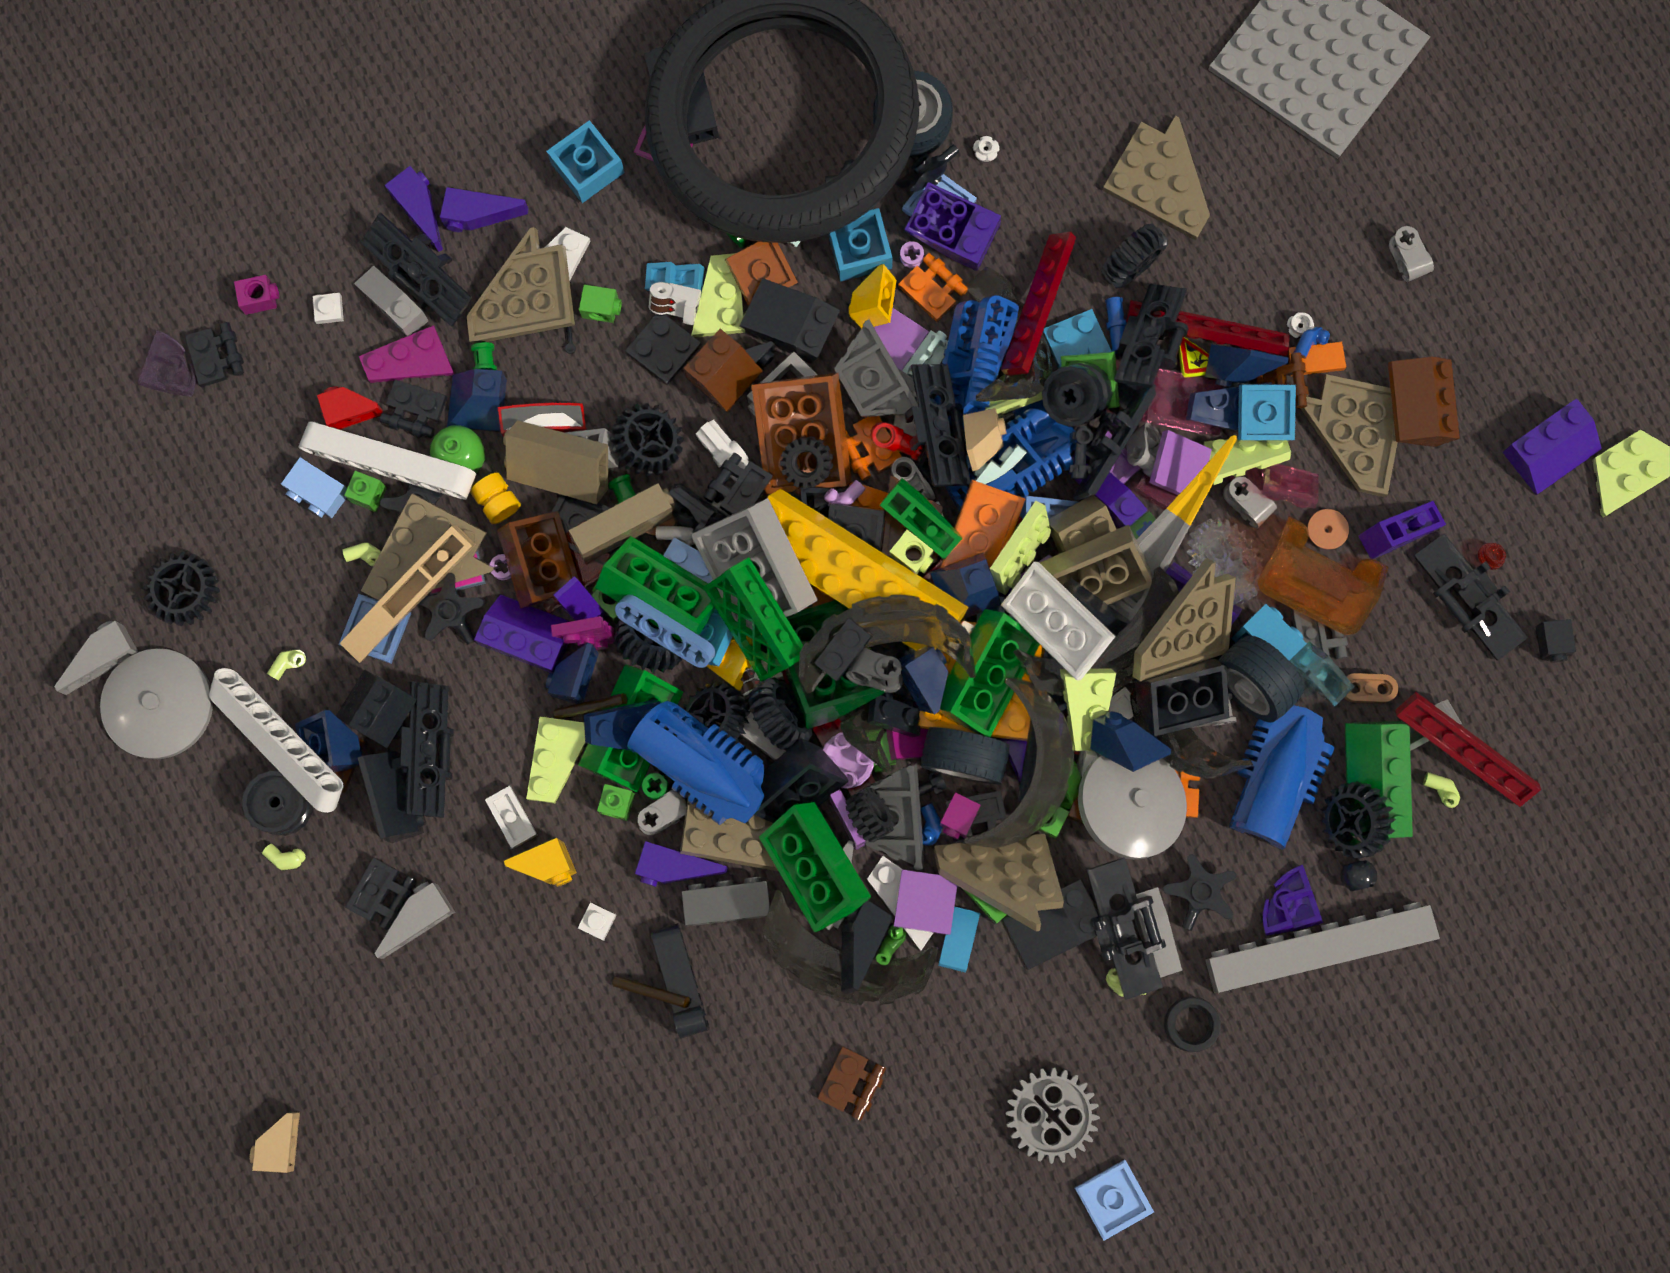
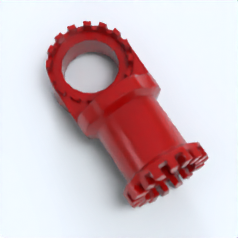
(898, 440)

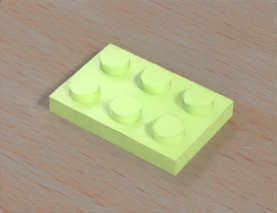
(1021, 548)

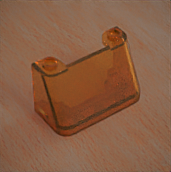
(1318, 584)

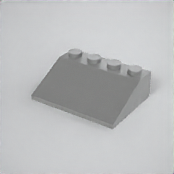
(757, 535)

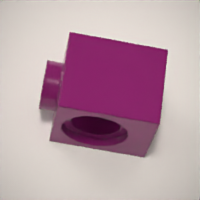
(248, 287)
(959, 816)

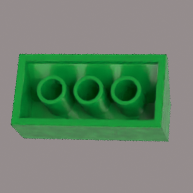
(658, 582)
(982, 700)
(1381, 757)
(623, 765)
(814, 866)

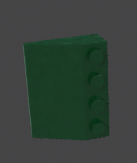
(830, 697)

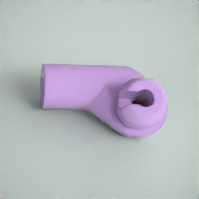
(846, 497)

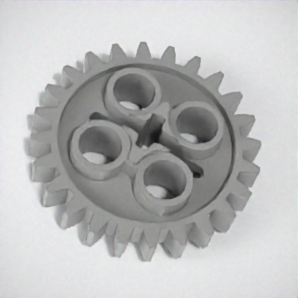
(1070, 1097)

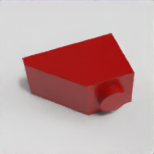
(346, 408)

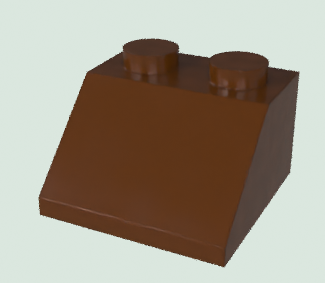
(722, 370)

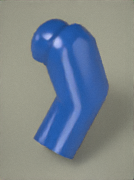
(1309, 338)
(931, 828)

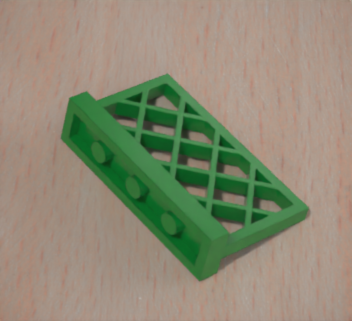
(761, 609)

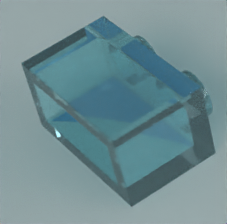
(1322, 673)

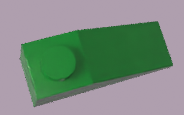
(921, 518)

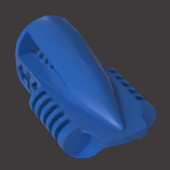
(979, 359)
(1046, 449)
(701, 762)
(1281, 774)

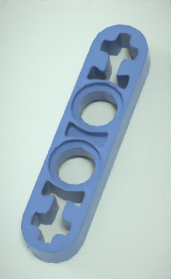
(666, 627)

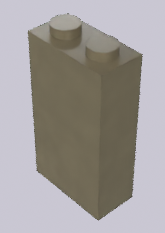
(556, 461)
(620, 522)

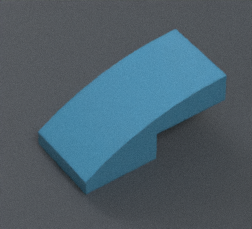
(667, 272)
(959, 943)

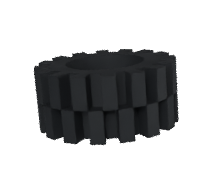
(790, 466)
(869, 814)

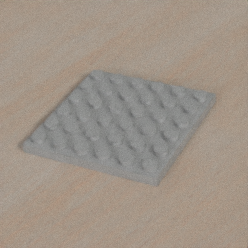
(1320, 63)

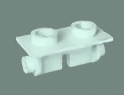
(929, 352)

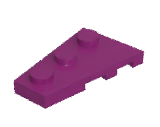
(409, 357)
(585, 631)

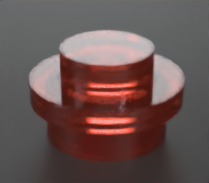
(1493, 554)

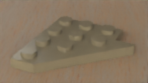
(1161, 179)
(525, 295)
(1357, 429)
(412, 537)
(1191, 627)
(727, 842)
(1010, 877)

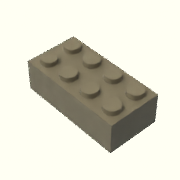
(1105, 566)

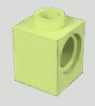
(907, 542)

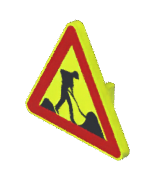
(1192, 359)

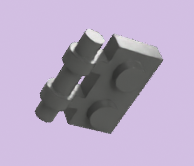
(1315, 633)

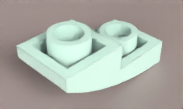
(992, 471)

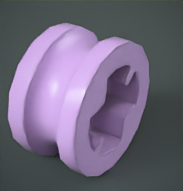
(917, 248)
(500, 575)

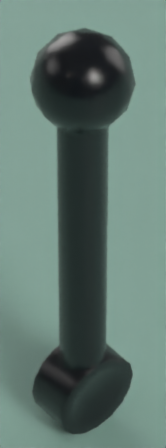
(570, 347)

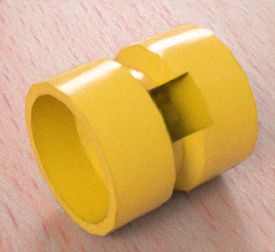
(495, 498)

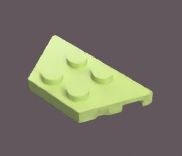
(1630, 470)

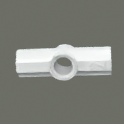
(720, 445)

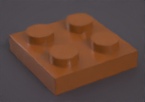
(759, 262)

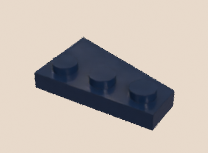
(1216, 407)
(616, 725)

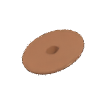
(1335, 523)

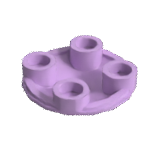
(849, 760)

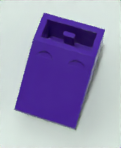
(953, 226)

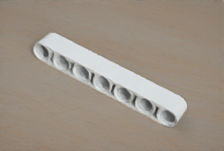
(387, 460)
(276, 740)

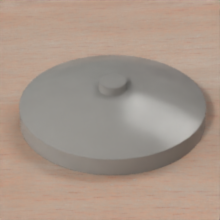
(156, 704)
(1132, 811)

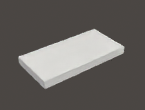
(1057, 621)

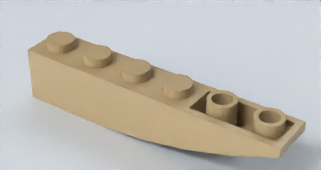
(408, 592)

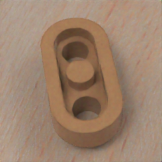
(1368, 687)

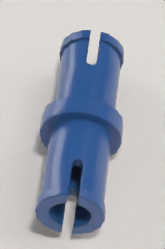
(1116, 321)

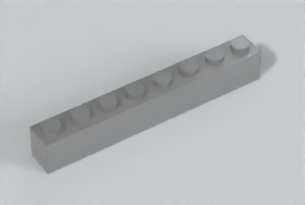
(1322, 948)

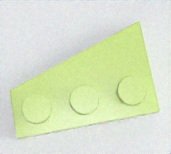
(1248, 455)
(1086, 701)

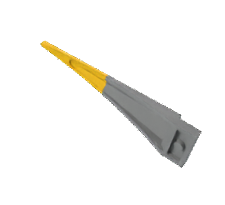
(1166, 533)

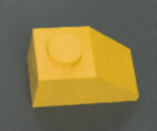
(874, 298)

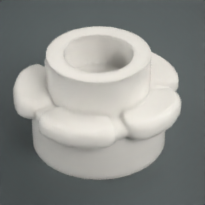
(982, 154)
(1299, 318)

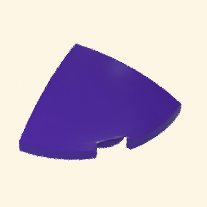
(1292, 905)

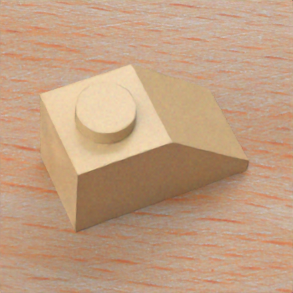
(983, 436)
(277, 1146)

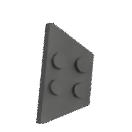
(873, 377)
(902, 797)

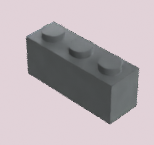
(726, 902)

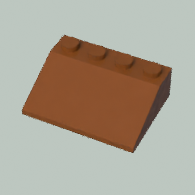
(800, 409)

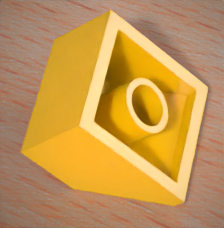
(546, 862)

